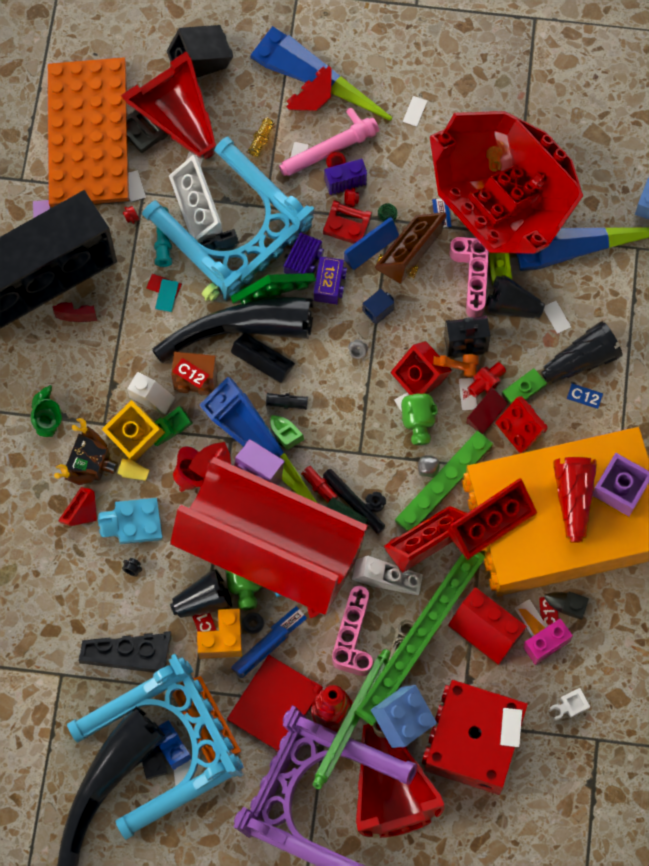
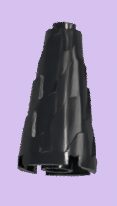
(584, 354)

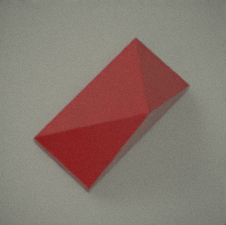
(81, 508)

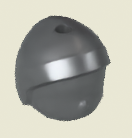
(428, 466)

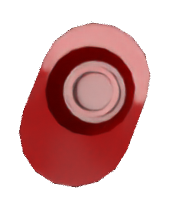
(182, 476)

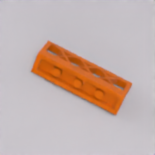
(208, 750)

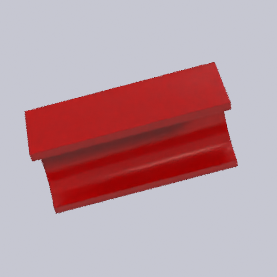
(269, 536)

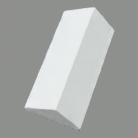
(195, 200)

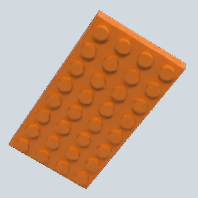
(88, 131)

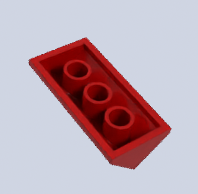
(492, 519)
(423, 539)

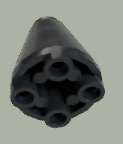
(513, 300)

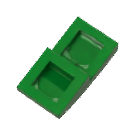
(173, 424)

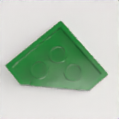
(273, 286)

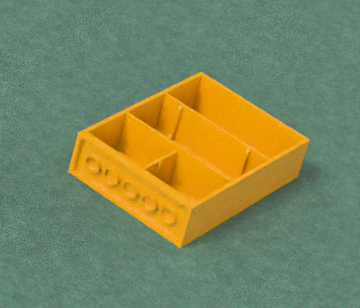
(538, 548)

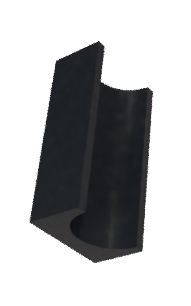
(52, 255)

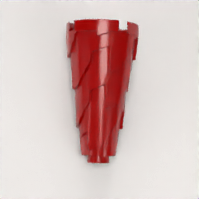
(575, 494)
(331, 707)

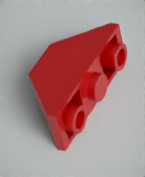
(314, 93)

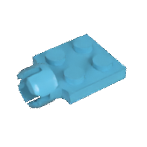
(132, 521)

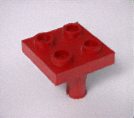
(521, 424)

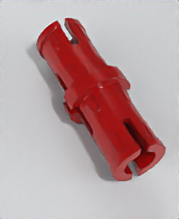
(318, 484)

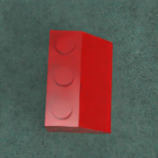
(487, 626)

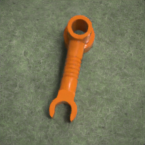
(468, 364)

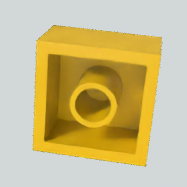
(133, 431)

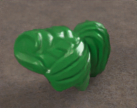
(45, 413)

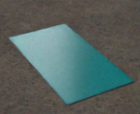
(166, 295)

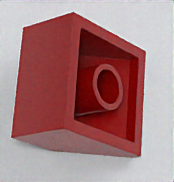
(417, 370)

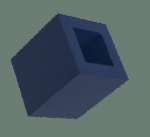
(378, 306)

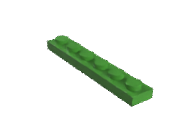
(443, 482)

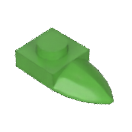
(285, 432)

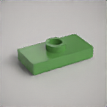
(525, 386)

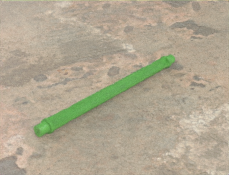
(349, 723)

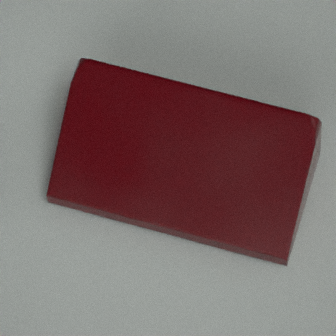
(486, 411)

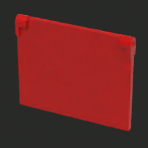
(269, 697)

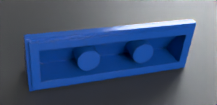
(371, 244)
(260, 651)

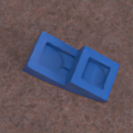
(172, 747)

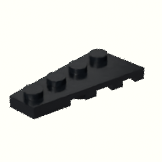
(132, 653)

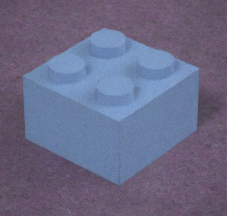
(403, 716)

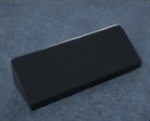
(262, 357)

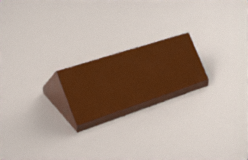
(411, 246)

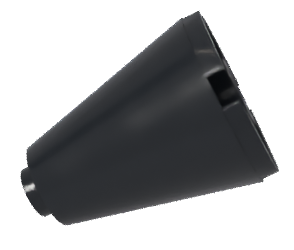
(202, 597)

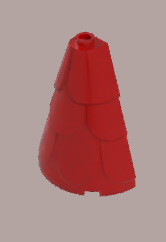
(176, 107)
(386, 803)

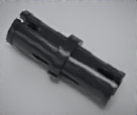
(287, 401)

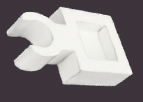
(572, 703)

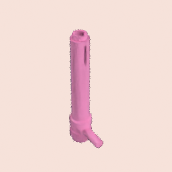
(356, 134)

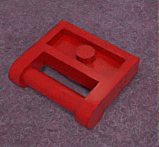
(344, 228)

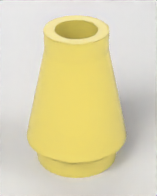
(132, 470)

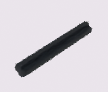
(353, 500)

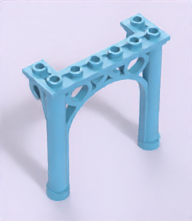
(290, 211)
(189, 787)

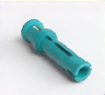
(162, 248)

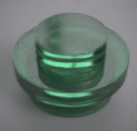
(387, 210)

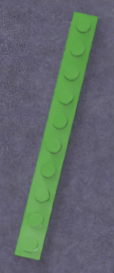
(419, 635)

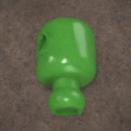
(419, 415)
(244, 588)

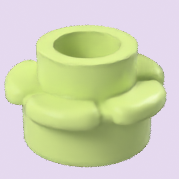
(211, 292)

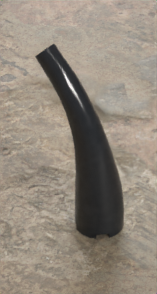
(266, 317)
(119, 755)

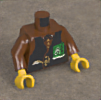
(88, 458)

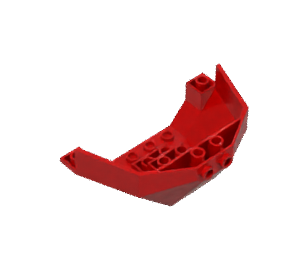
(500, 203)

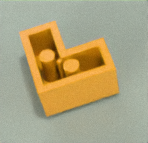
(226, 641)

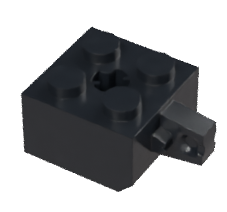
(467, 336)

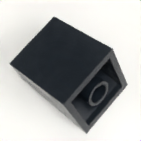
(205, 47)

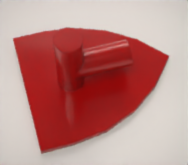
(201, 461)

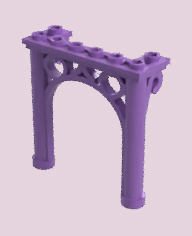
(250, 821)

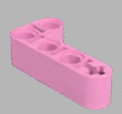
(475, 278)
(353, 629)

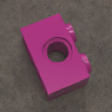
(547, 641)

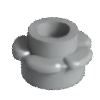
(357, 353)

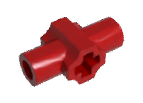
(486, 379)

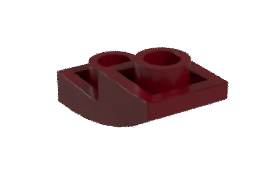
(66, 312)

